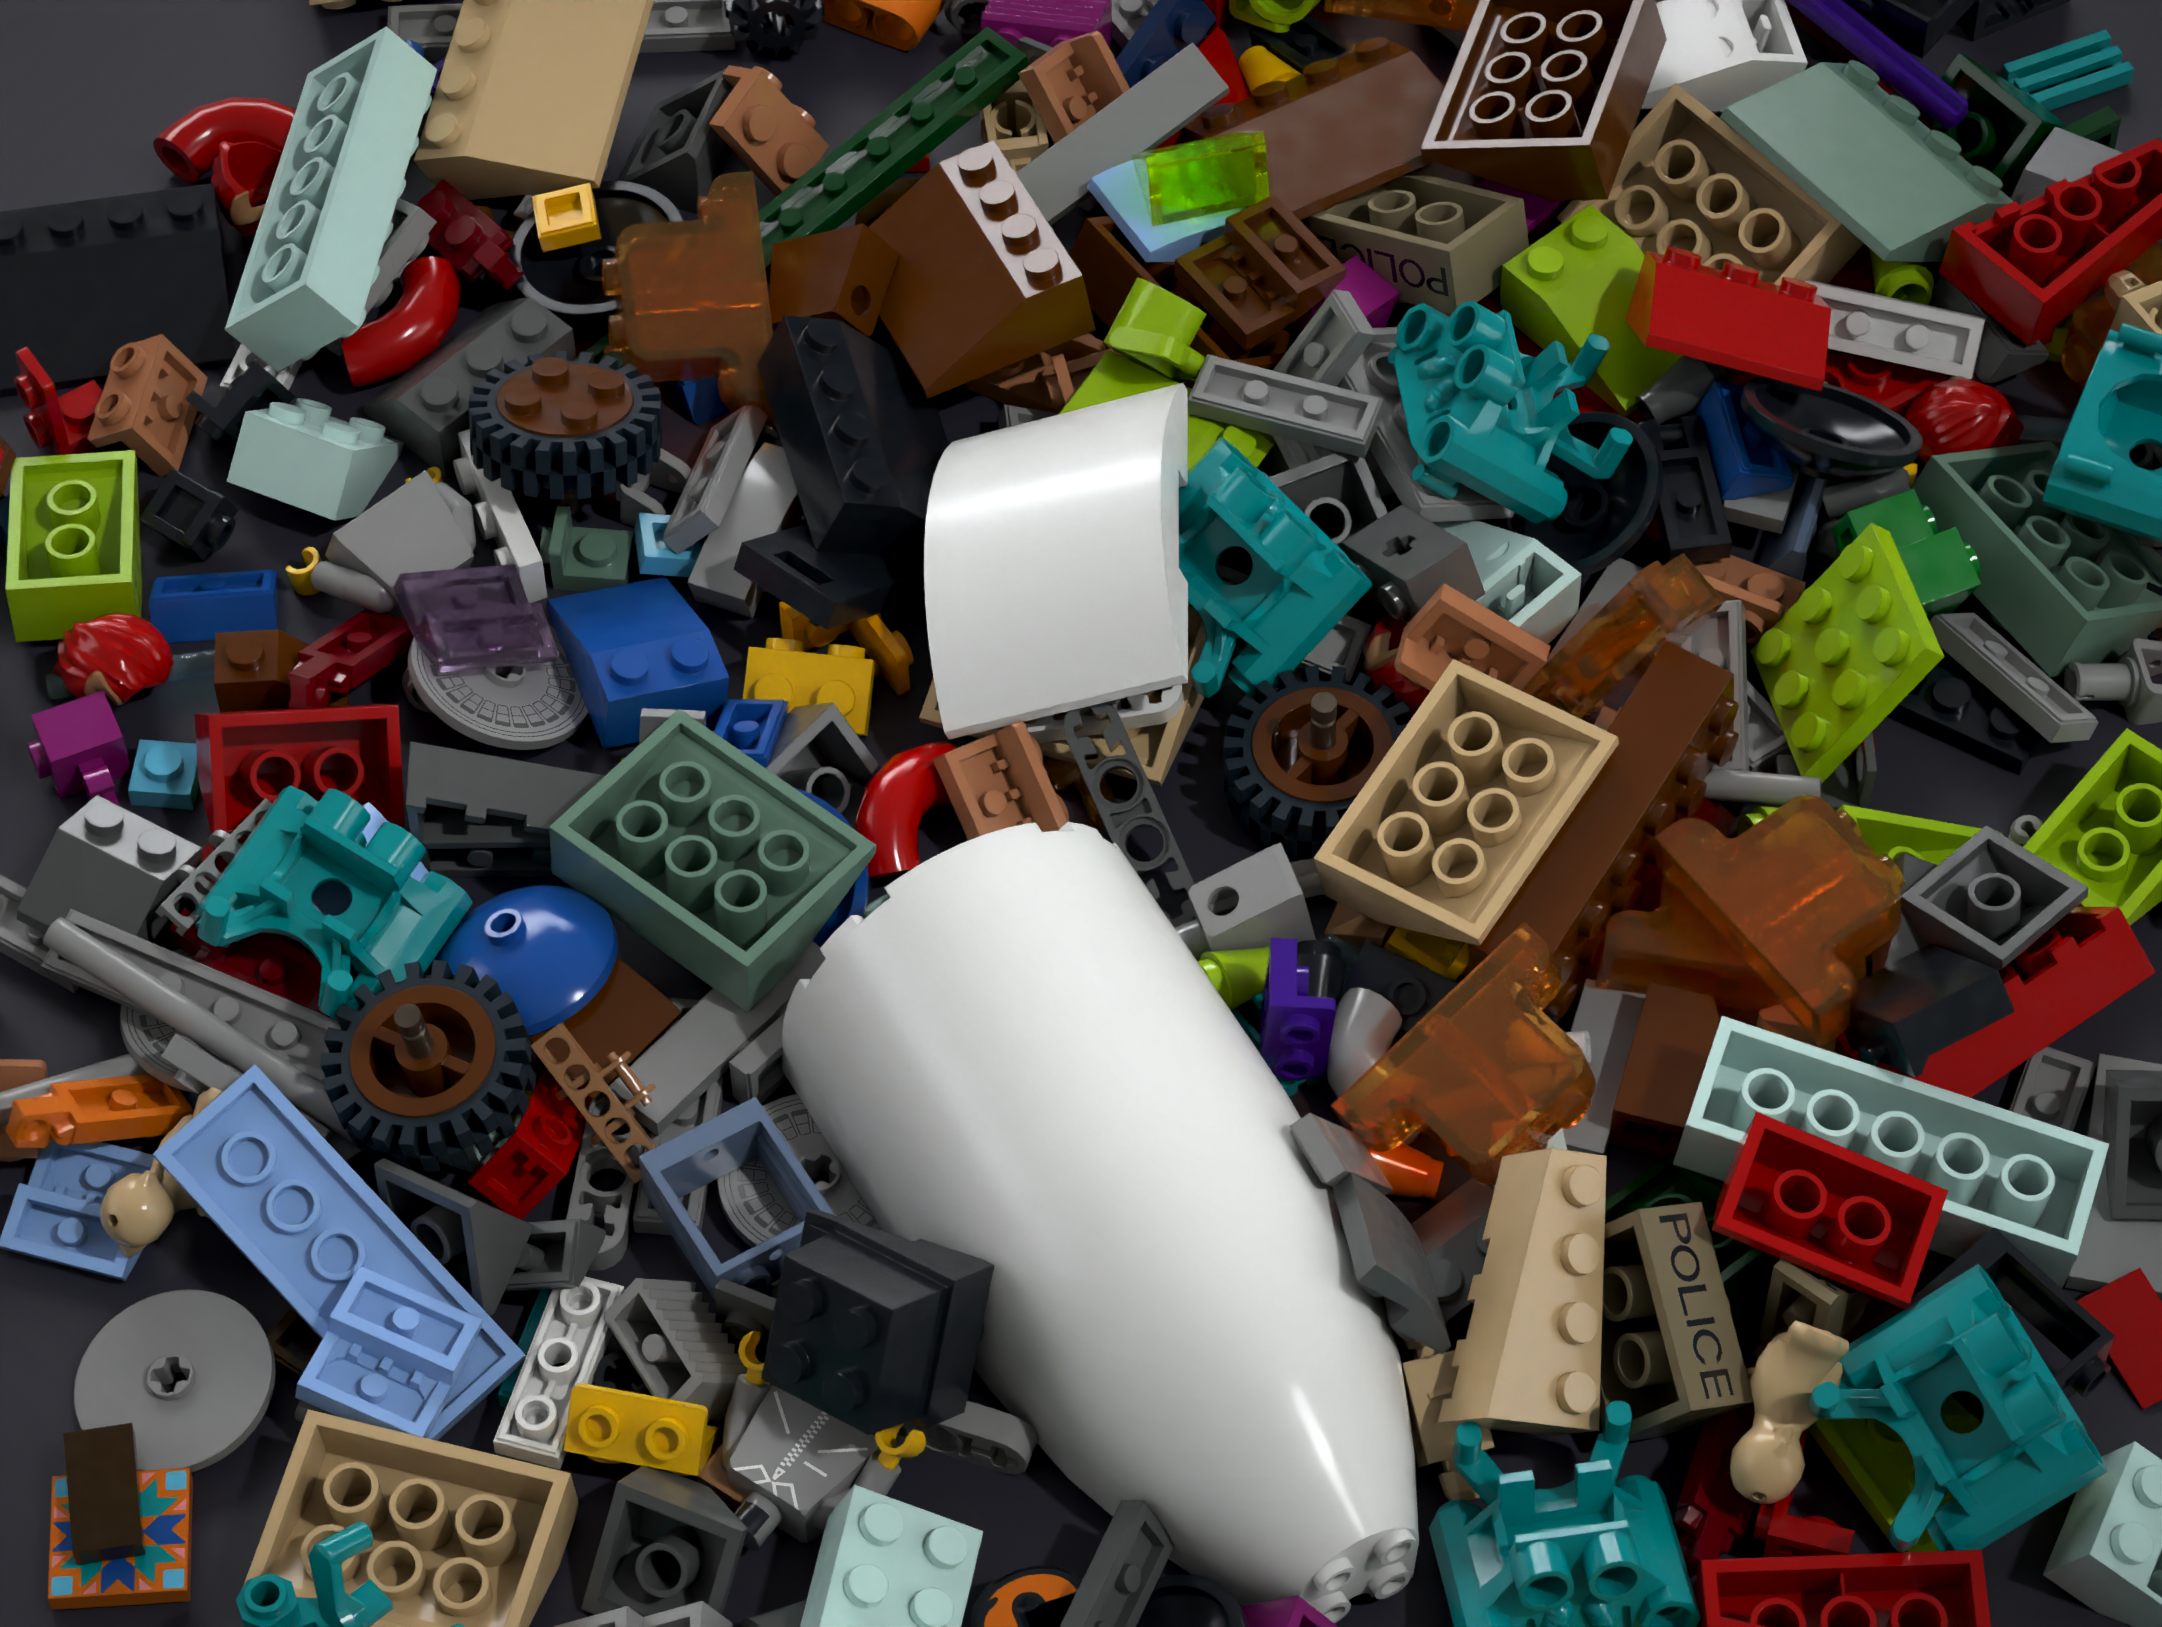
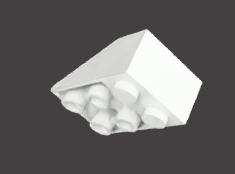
(1724, 50)

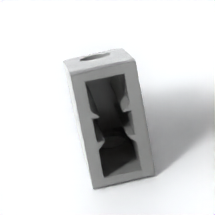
(1247, 906)

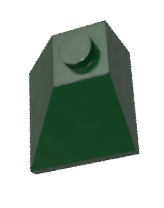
(2001, 124)

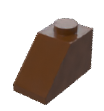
(254, 670)

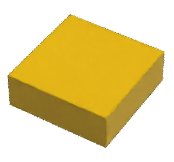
(566, 217)

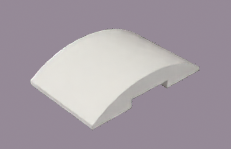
(1058, 563)

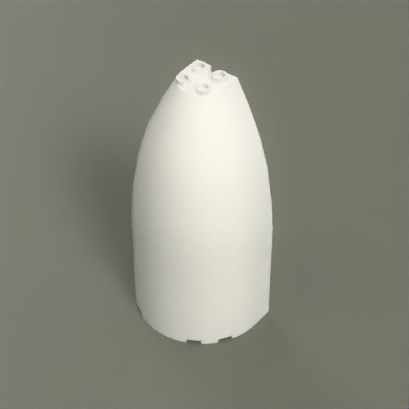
(1171, 1290)

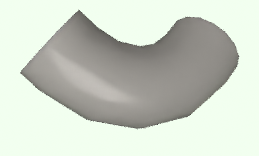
(1360, 1037)

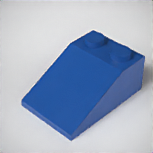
(638, 651)

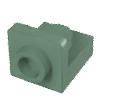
(586, 557)

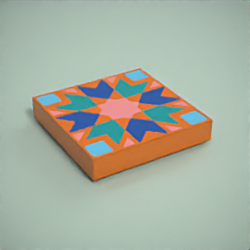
(136, 1580)

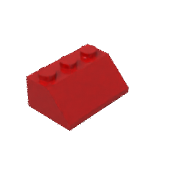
(1731, 317)
(312, 749)
(1829, 1210)

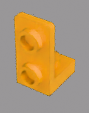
(881, 645)

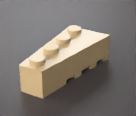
(1538, 1301)

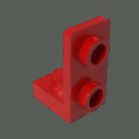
(53, 420)
(534, 1154)
(1799, 1536)

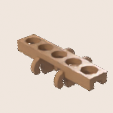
(621, 1112)

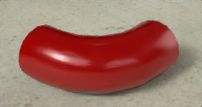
(193, 140)
(410, 328)
(895, 805)

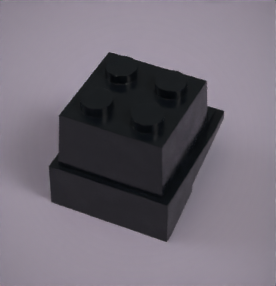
(876, 1325)

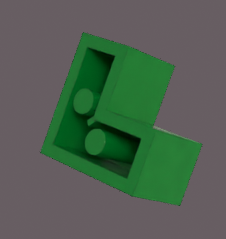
(1937, 563)

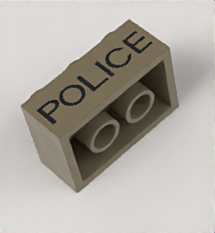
(1428, 237)
(1667, 1323)

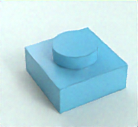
(655, 555)
(164, 775)

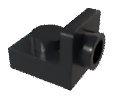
(246, 393)

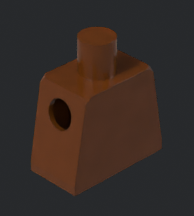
(832, 277)

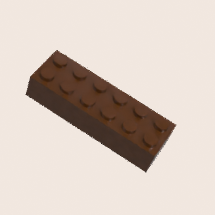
(1668, 743)

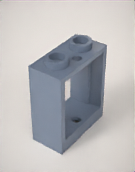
(711, 1153)

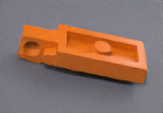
(97, 1112)

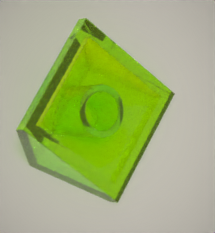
(1203, 176)

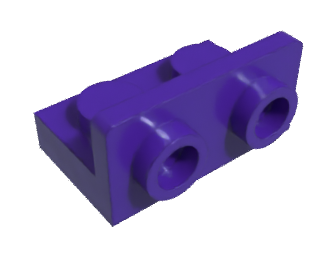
(1292, 1024)

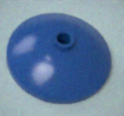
(541, 947)

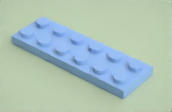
(315, 1220)

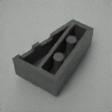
(487, 811)

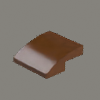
(1260, 272)
(620, 1018)

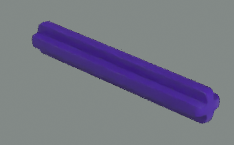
(1887, 59)

